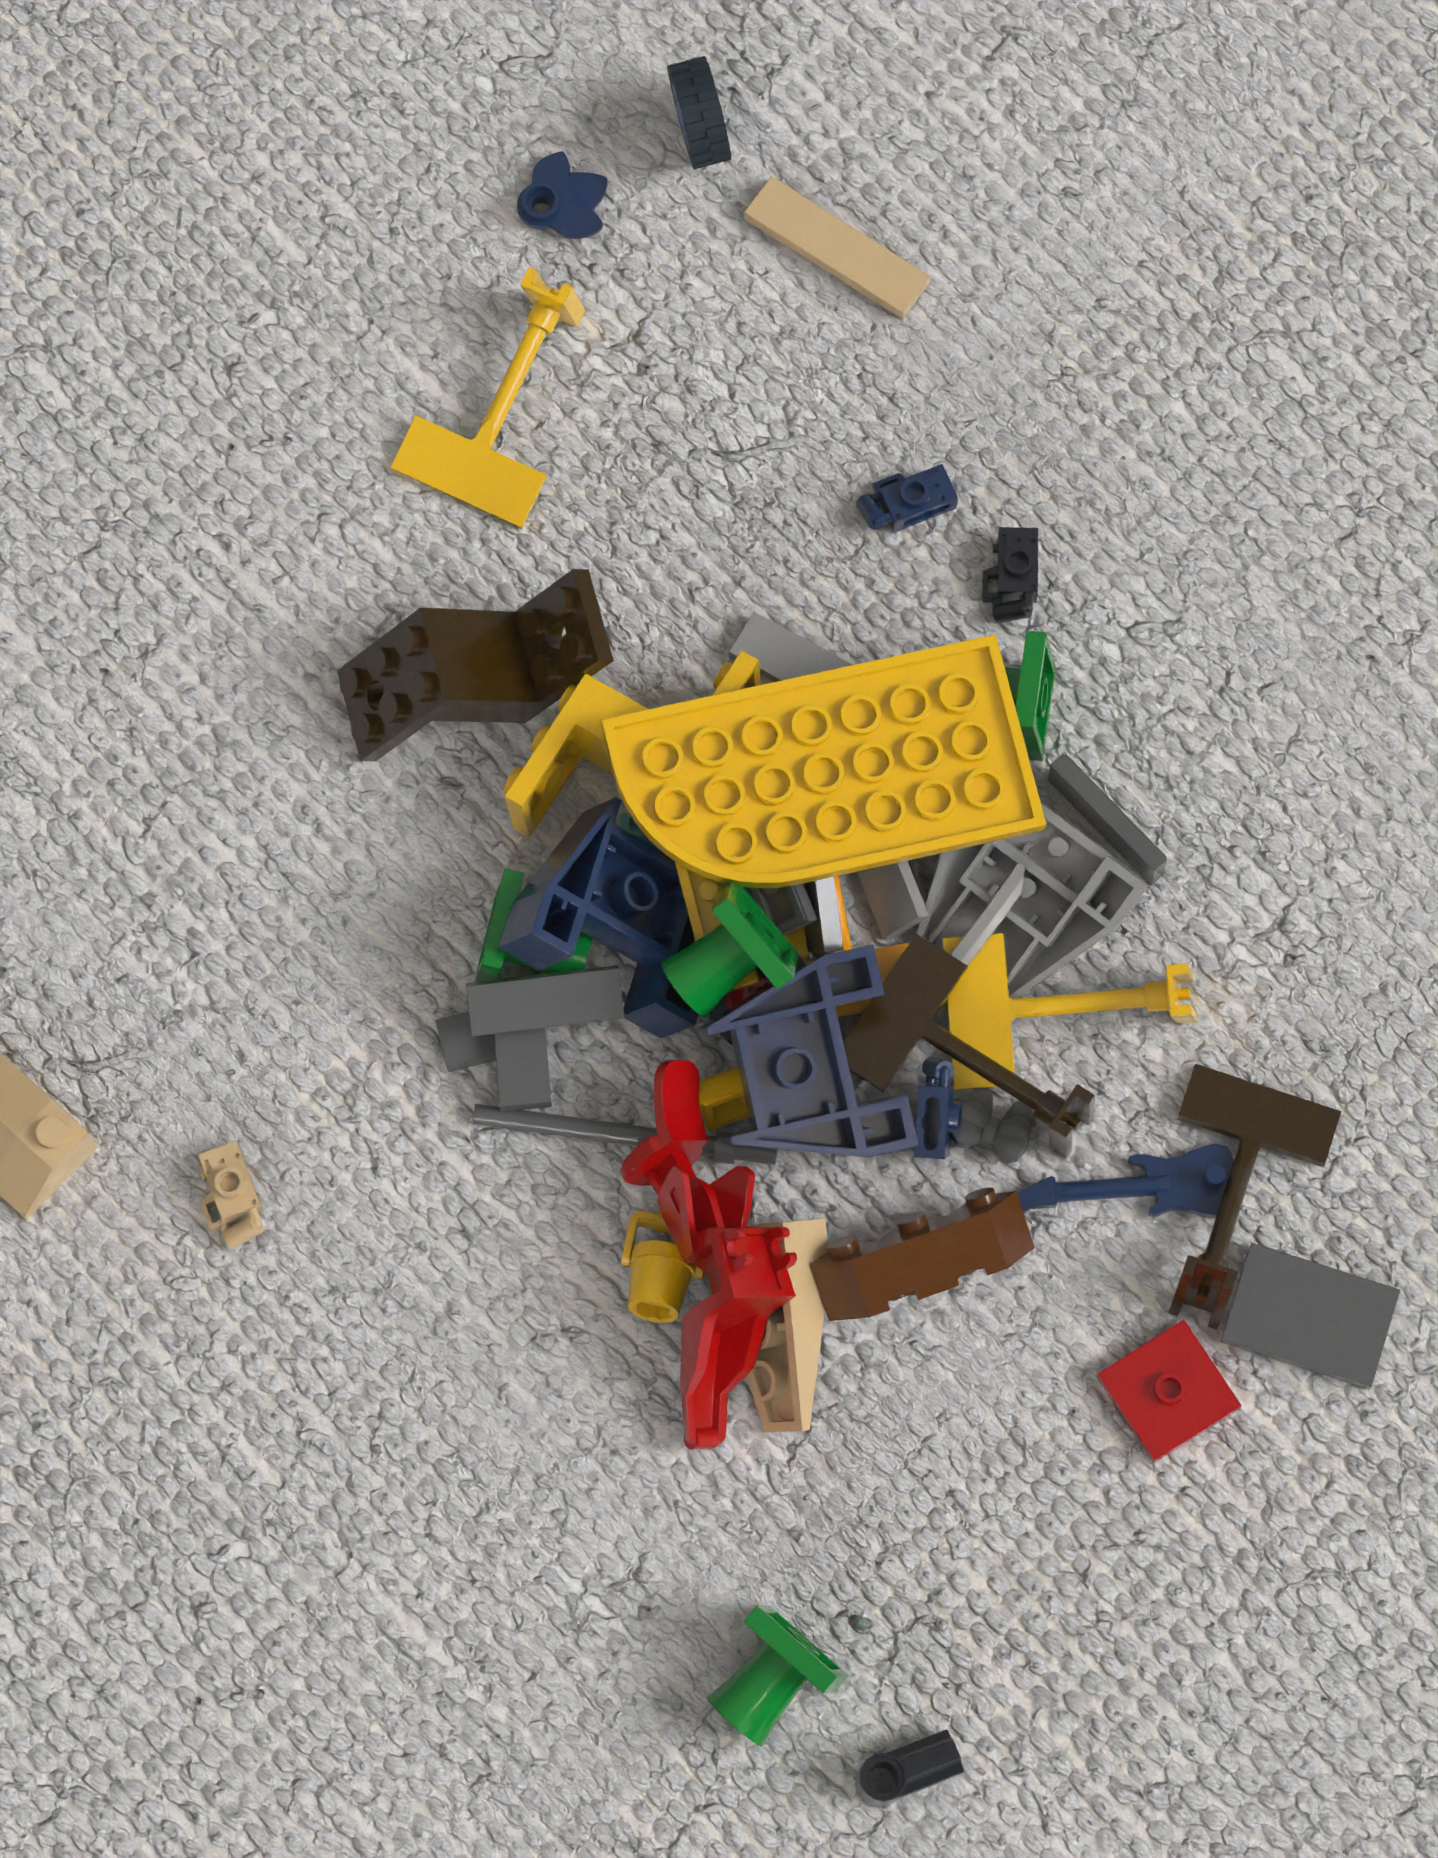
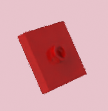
(1168, 1391)

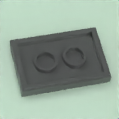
(1310, 1316)

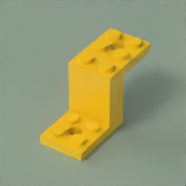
(579, 735)

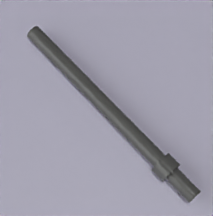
(609, 1132)

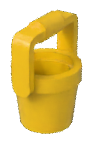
(657, 1272)

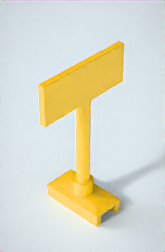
(470, 467)
(983, 1010)

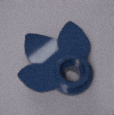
(569, 196)

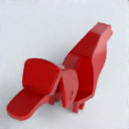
(711, 1230)

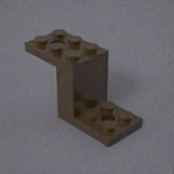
(474, 665)

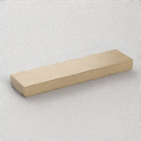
(837, 247)

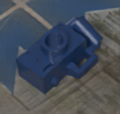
(908, 499)
(936, 1110)

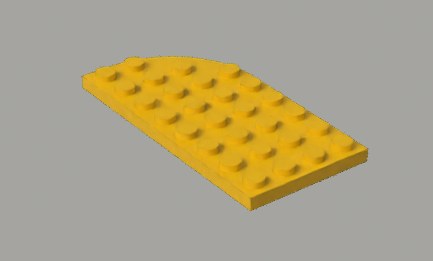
(832, 768)

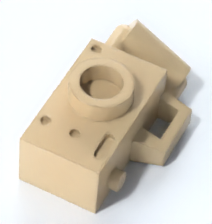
(231, 1193)

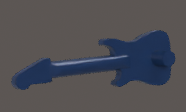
(1179, 1183)

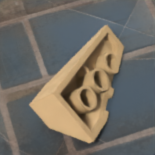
(37, 1142)
(791, 1342)

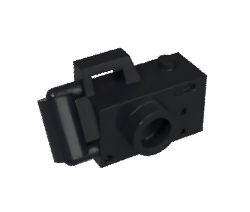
(1015, 574)

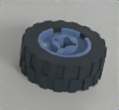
(699, 112)

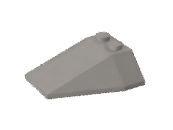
(1067, 902)

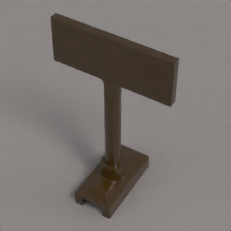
(905, 1015)
(1258, 1120)

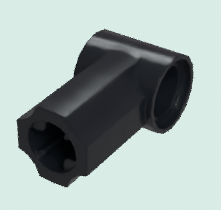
(913, 1768)

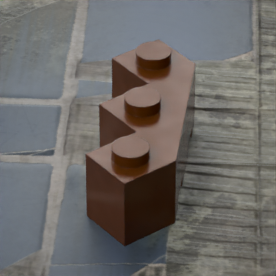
(922, 1255)

